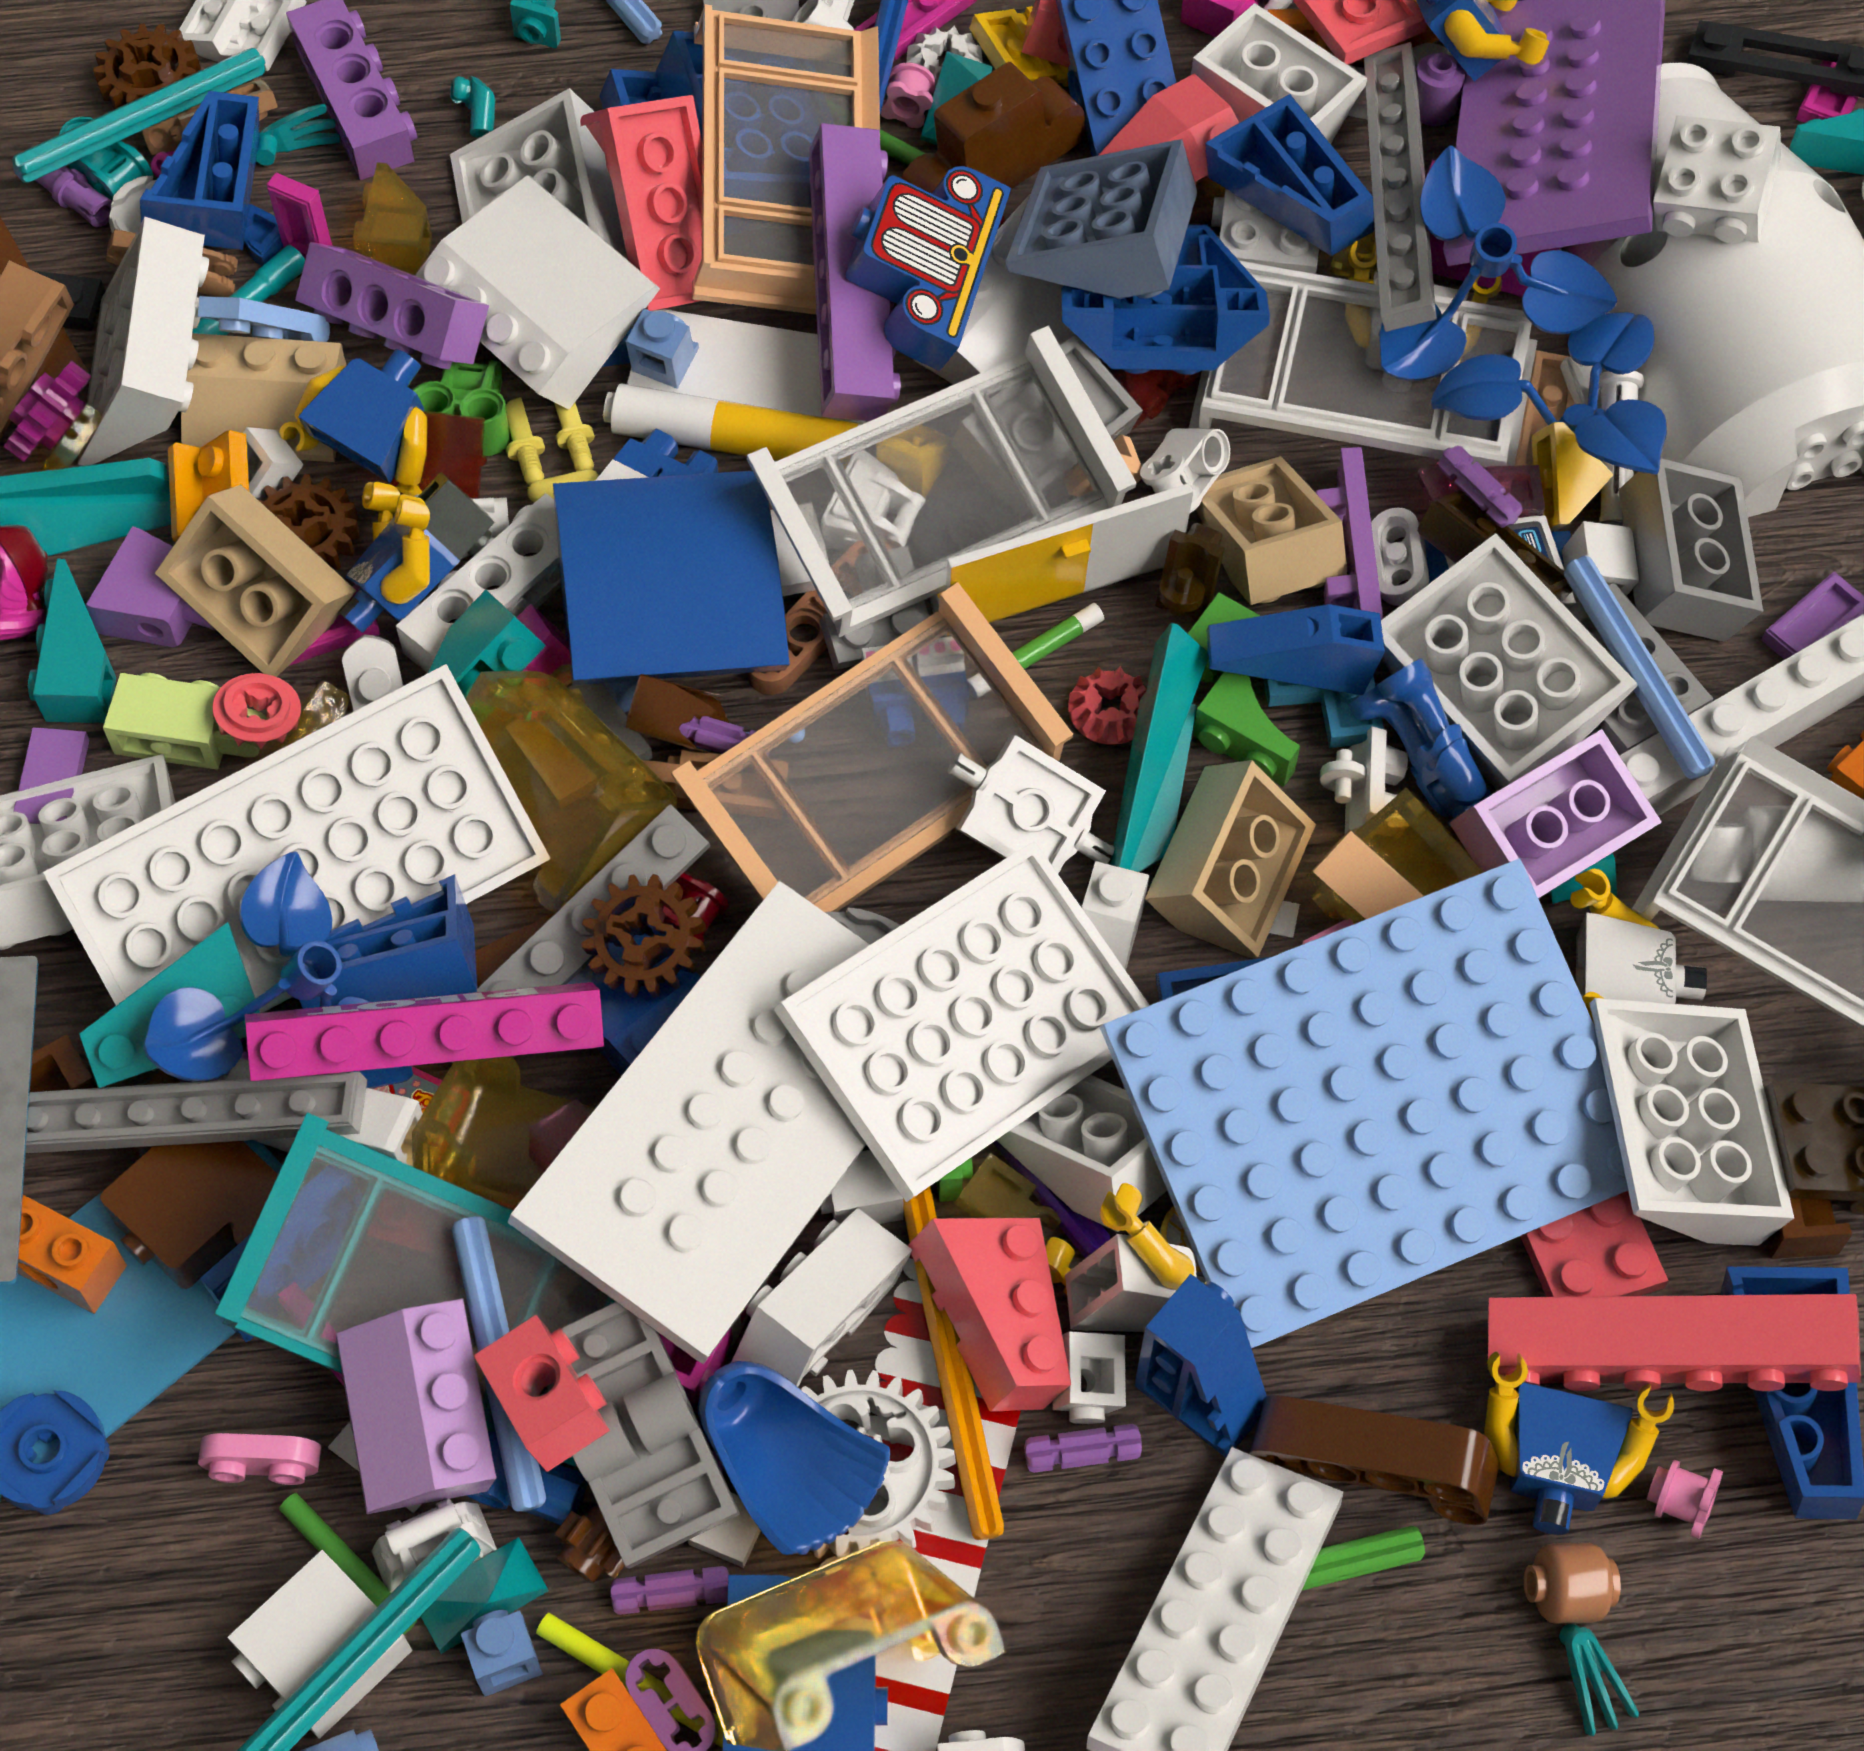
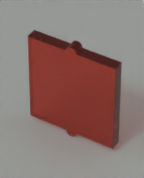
(454, 449)

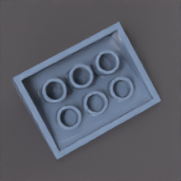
(1108, 221)

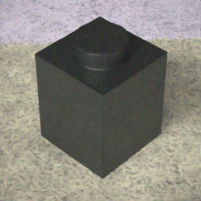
(455, 517)

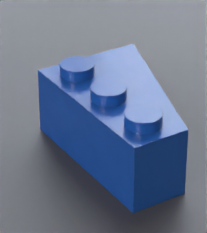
(1293, 176)
(409, 953)
(1202, 1365)

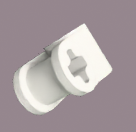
(1188, 457)

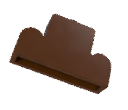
(1001, 129)
(188, 1202)

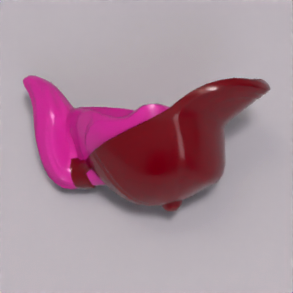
(21, 579)

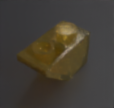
(393, 224)

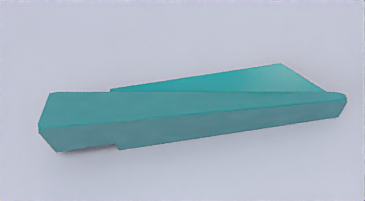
(87, 503)
(1159, 752)

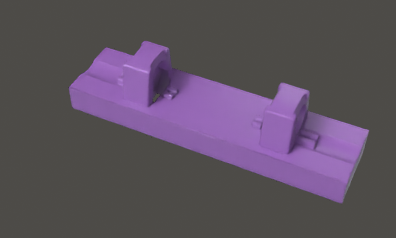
(1351, 505)

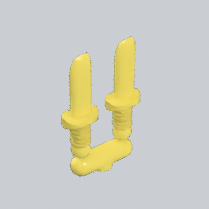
(527, 448)

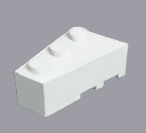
(822, 1297)

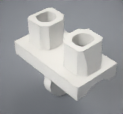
(1361, 777)

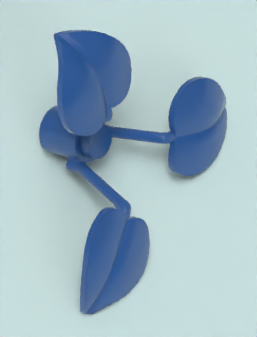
(1468, 199)
(1625, 435)
(280, 909)

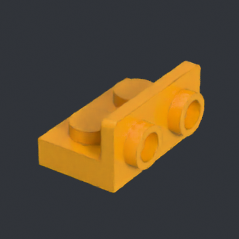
(202, 472)

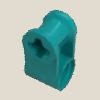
(111, 166)

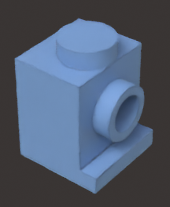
(665, 338)
(501, 1651)

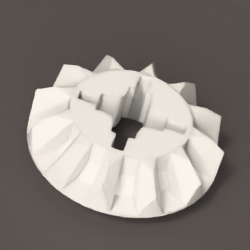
(930, 46)

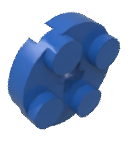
(79, 1458)

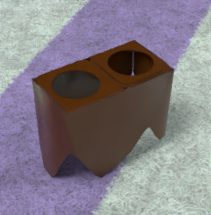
(664, 706)

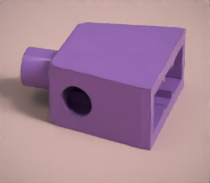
(135, 601)

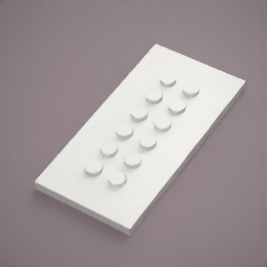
(707, 1142)

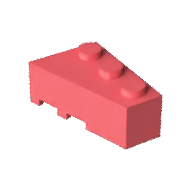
(1002, 1305)

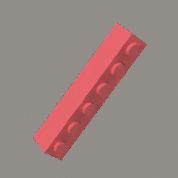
(1680, 1340)

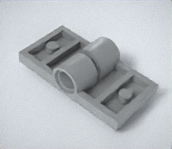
(655, 1463)

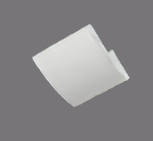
(232, 26)

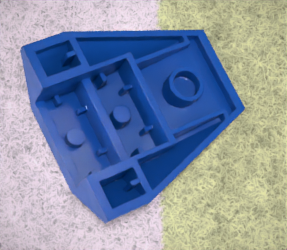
(1186, 329)

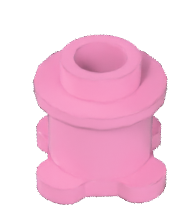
(909, 94)
(1684, 1495)

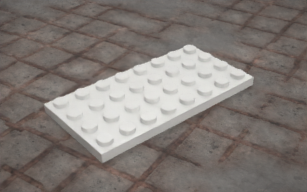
(368, 804)

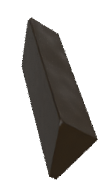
(1460, 526)

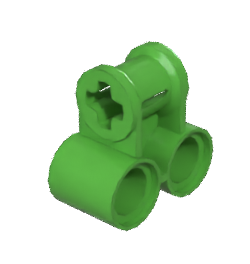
(471, 392)

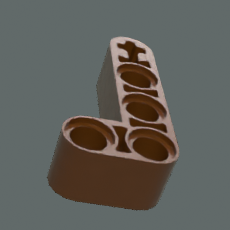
(1381, 1452)

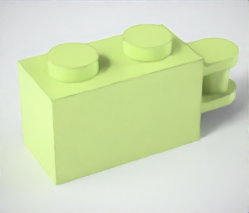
(170, 719)

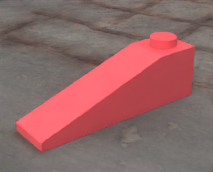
(1181, 111)

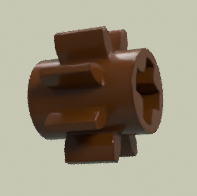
(588, 1546)

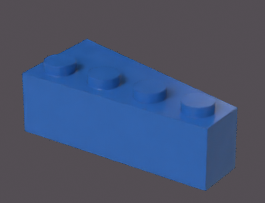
(1809, 1429)

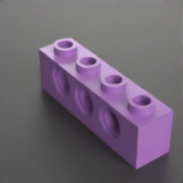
(351, 85)
(391, 304)

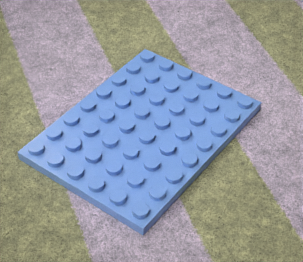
(1375, 1102)

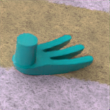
(292, 134)
(1588, 1660)

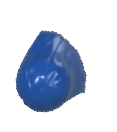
(789, 1456)

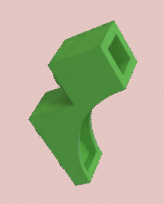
(1230, 715)

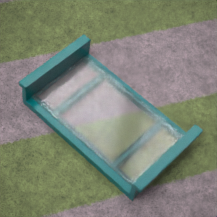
(372, 1236)

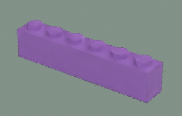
(852, 343)

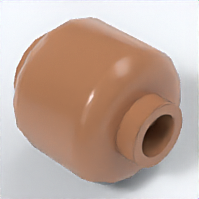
(1572, 1583)

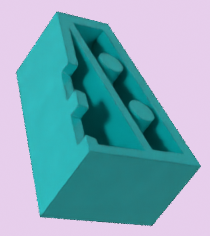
(117, 1038)

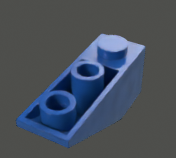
(1307, 646)

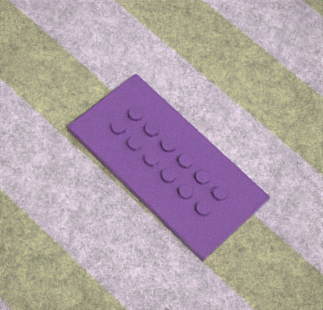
(1575, 129)

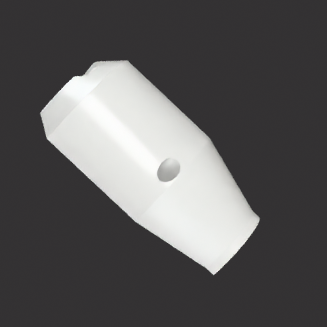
(1749, 337)

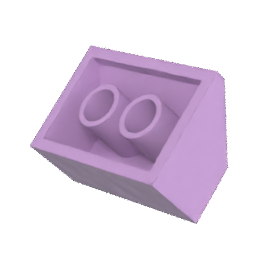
(1559, 815)
(415, 1407)

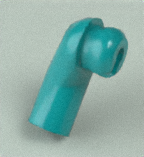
(479, 100)

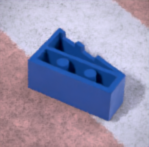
(211, 172)

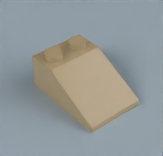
(1273, 531)

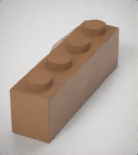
(30, 320)

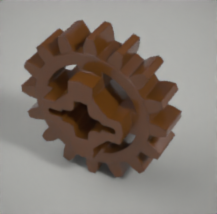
(144, 63)
(317, 516)
(641, 958)

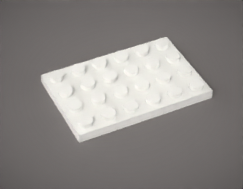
(963, 1019)

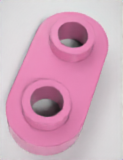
(277, 1456)

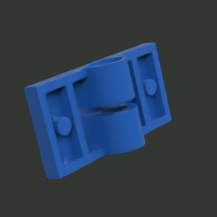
(1115, 61)

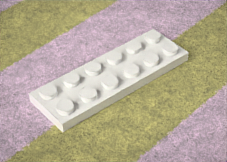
(1218, 1611)

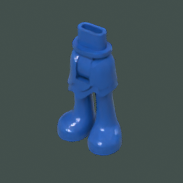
(1435, 748)

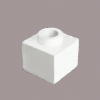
(269, 460)

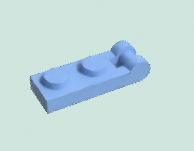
(267, 320)

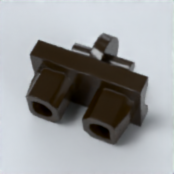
(1190, 571)

